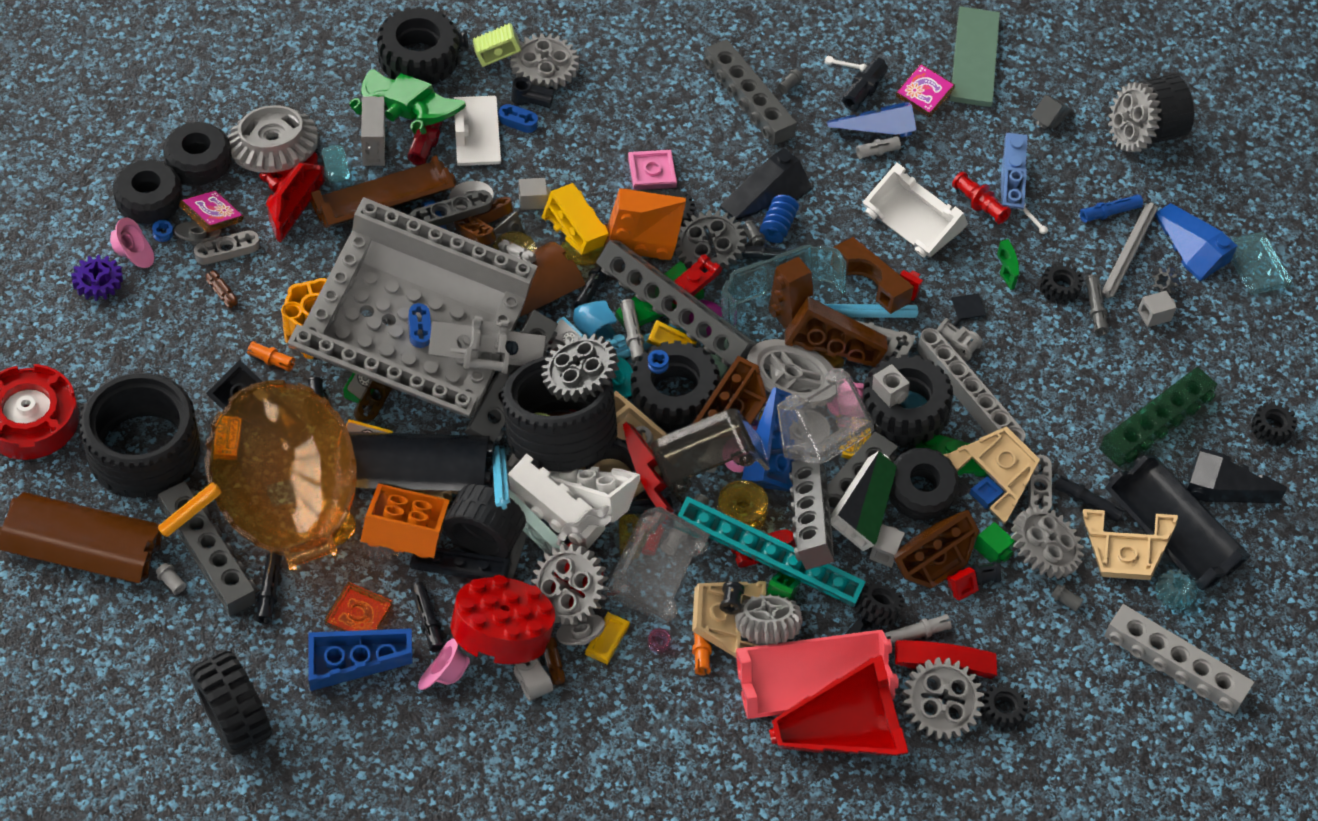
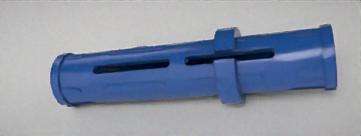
(1103, 210)

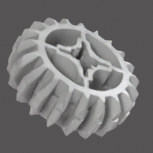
(769, 619)

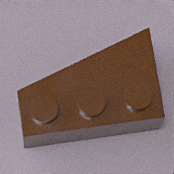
(789, 290)

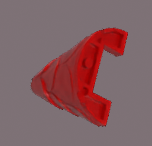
(845, 717)

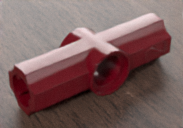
(423, 144)

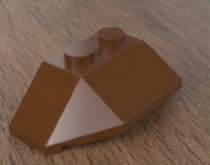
(739, 390)
(938, 550)

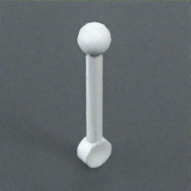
(829, 61)
(1042, 229)

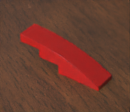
(644, 465)
(914, 653)

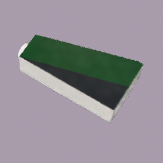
(864, 503)

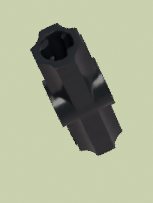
(865, 84)

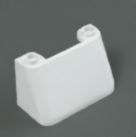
(914, 212)

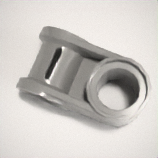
(533, 679)

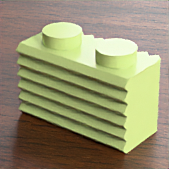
(496, 45)

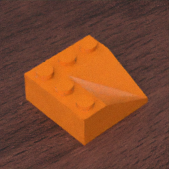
(646, 222)
(404, 521)

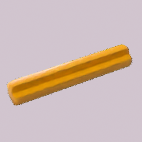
(189, 509)

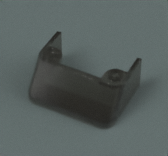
(706, 446)

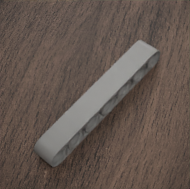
(966, 385)

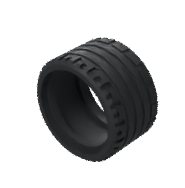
(138, 397)
(556, 441)

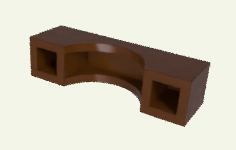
(892, 290)

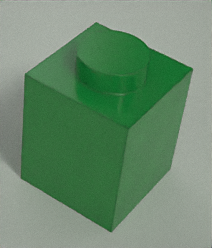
(994, 544)

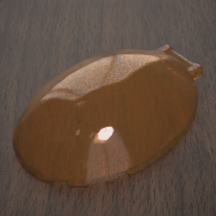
(283, 469)

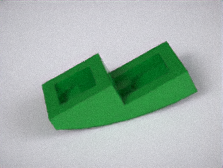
(1010, 266)

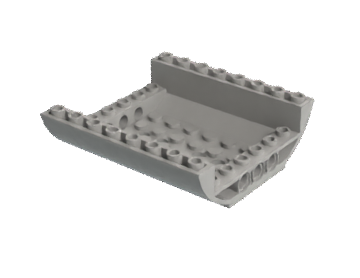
(389, 268)

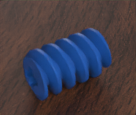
(779, 218)

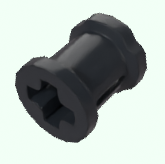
(987, 572)
(732, 597)

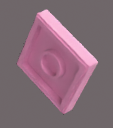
(652, 170)

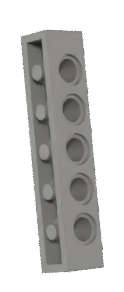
(1191, 659)

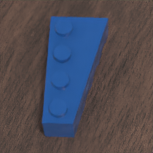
(356, 654)

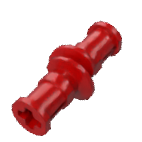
(981, 197)

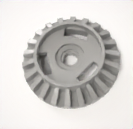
(269, 156)
(781, 359)

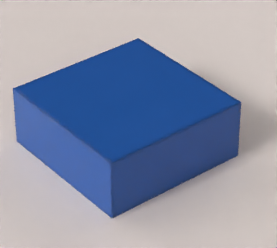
(986, 492)

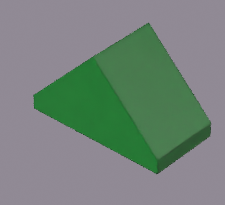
(783, 586)

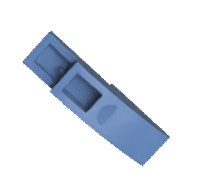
(1013, 171)

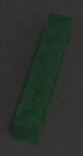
(1158, 417)

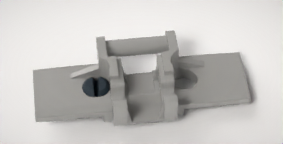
(488, 337)

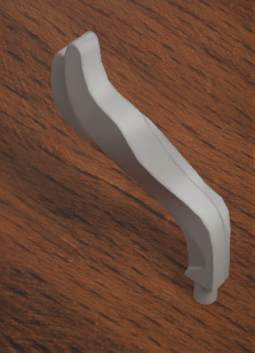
(590, 517)

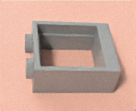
(373, 131)

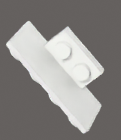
(477, 132)

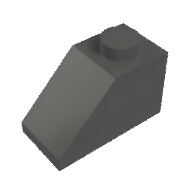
(1051, 112)

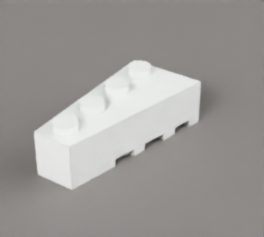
(551, 501)

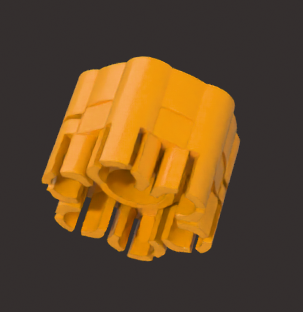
(298, 305)

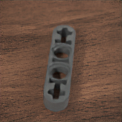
(470, 200)

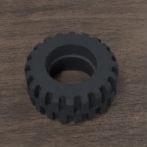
(424, 27)
(685, 362)
(915, 423)
(231, 702)

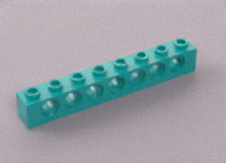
(770, 552)

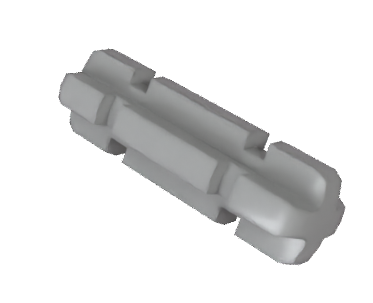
(516, 251)

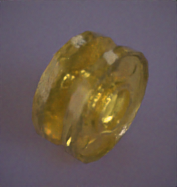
(749, 496)

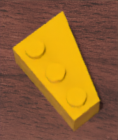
(575, 218)

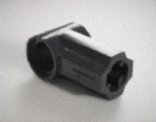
(525, 92)

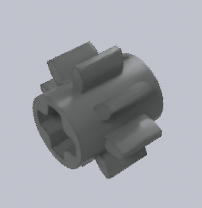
(1161, 278)

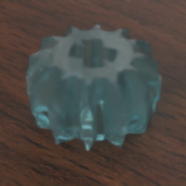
(335, 163)
(1176, 589)

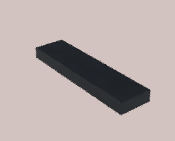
(462, 564)

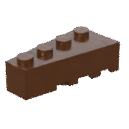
(836, 334)

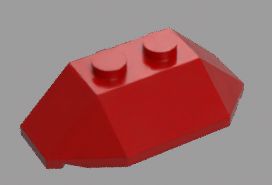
(293, 197)

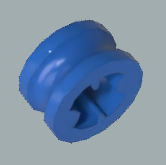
(162, 224)
(655, 367)

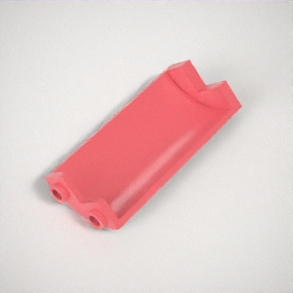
(786, 673)

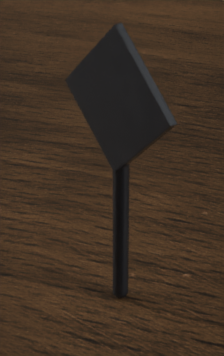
(967, 307)

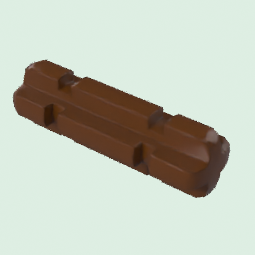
(221, 289)
(554, 662)

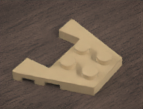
(1005, 461)
(1127, 553)
(715, 624)

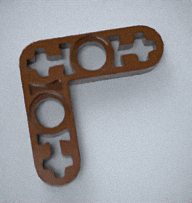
(477, 226)

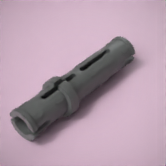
(1098, 311)

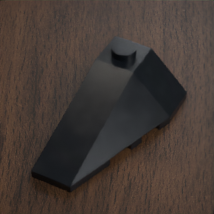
(776, 176)
(232, 382)
(1219, 480)

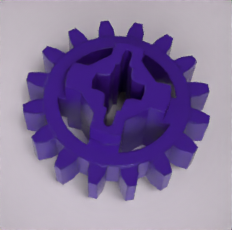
(97, 277)

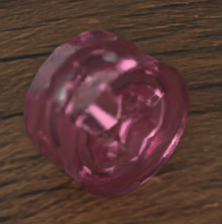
(664, 635)

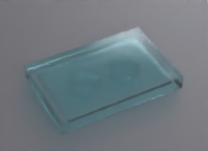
(1259, 264)

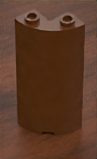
(387, 190)
(553, 277)
(80, 537)

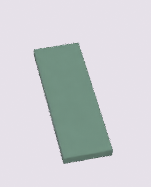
(975, 56)

